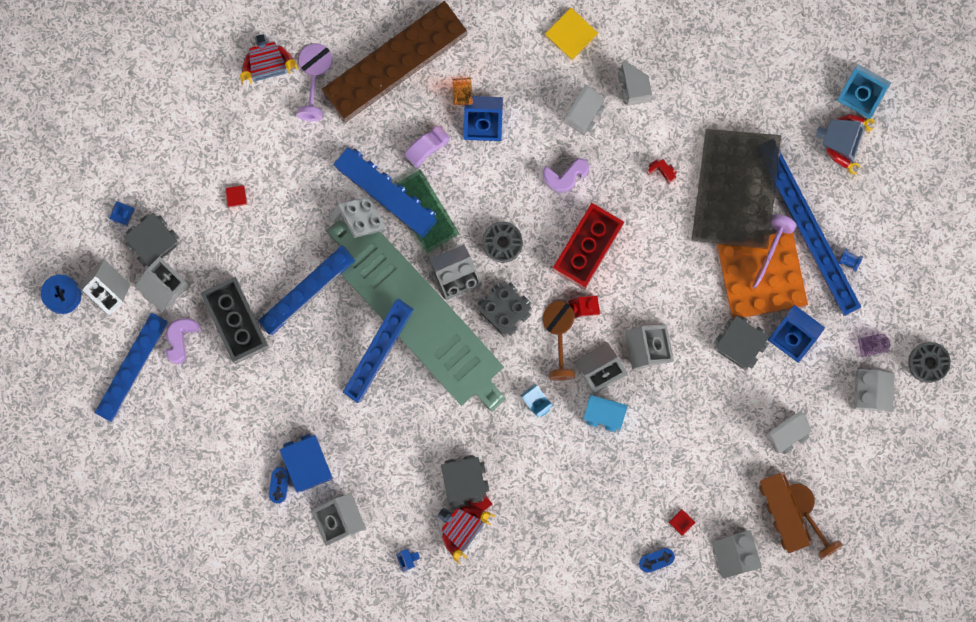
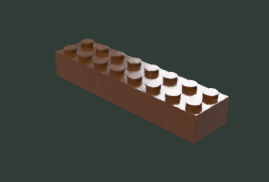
(394, 61)

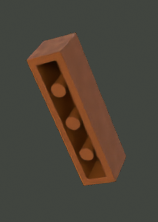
(785, 512)

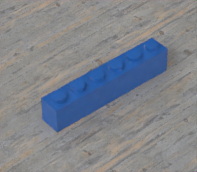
(385, 192)

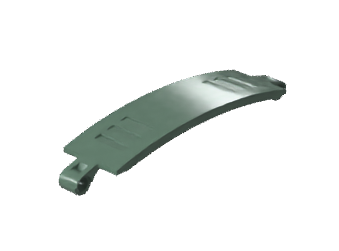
(433, 330)

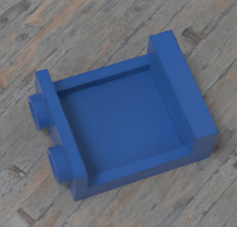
(306, 463)

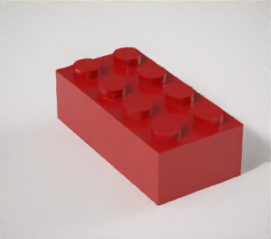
(588, 246)

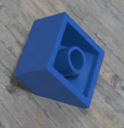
(483, 119)
(796, 333)

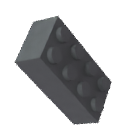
(234, 320)

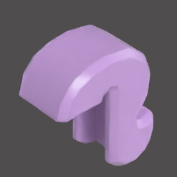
(426, 145)
(567, 181)
(176, 339)

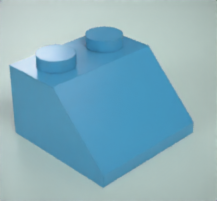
(864, 91)
(605, 413)

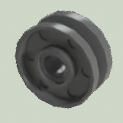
(502, 230)
(937, 354)

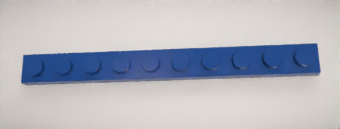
(815, 240)

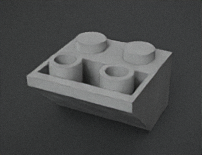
(636, 84)
(455, 272)
(161, 284)
(105, 287)
(601, 368)

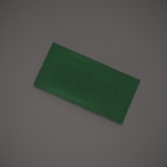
(444, 228)

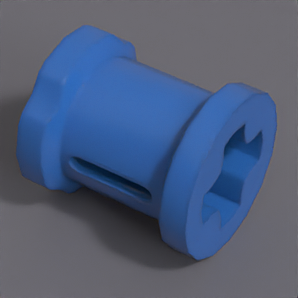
(850, 259)

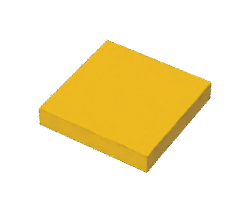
(571, 33)

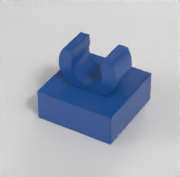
(121, 213)
(406, 559)

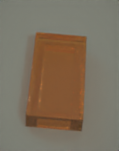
(462, 91)

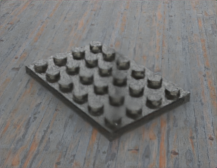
(736, 188)

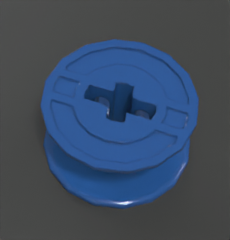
(56, 304)

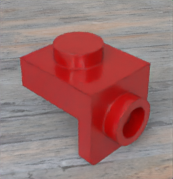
(666, 170)
(585, 306)

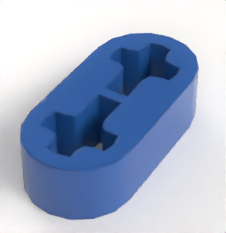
(274, 484)
(658, 565)

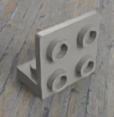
(359, 216)

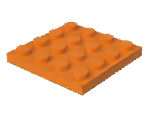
(779, 287)

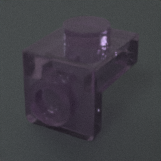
(874, 345)

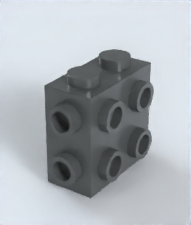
(151, 239)
(505, 308)
(741, 342)
(464, 480)

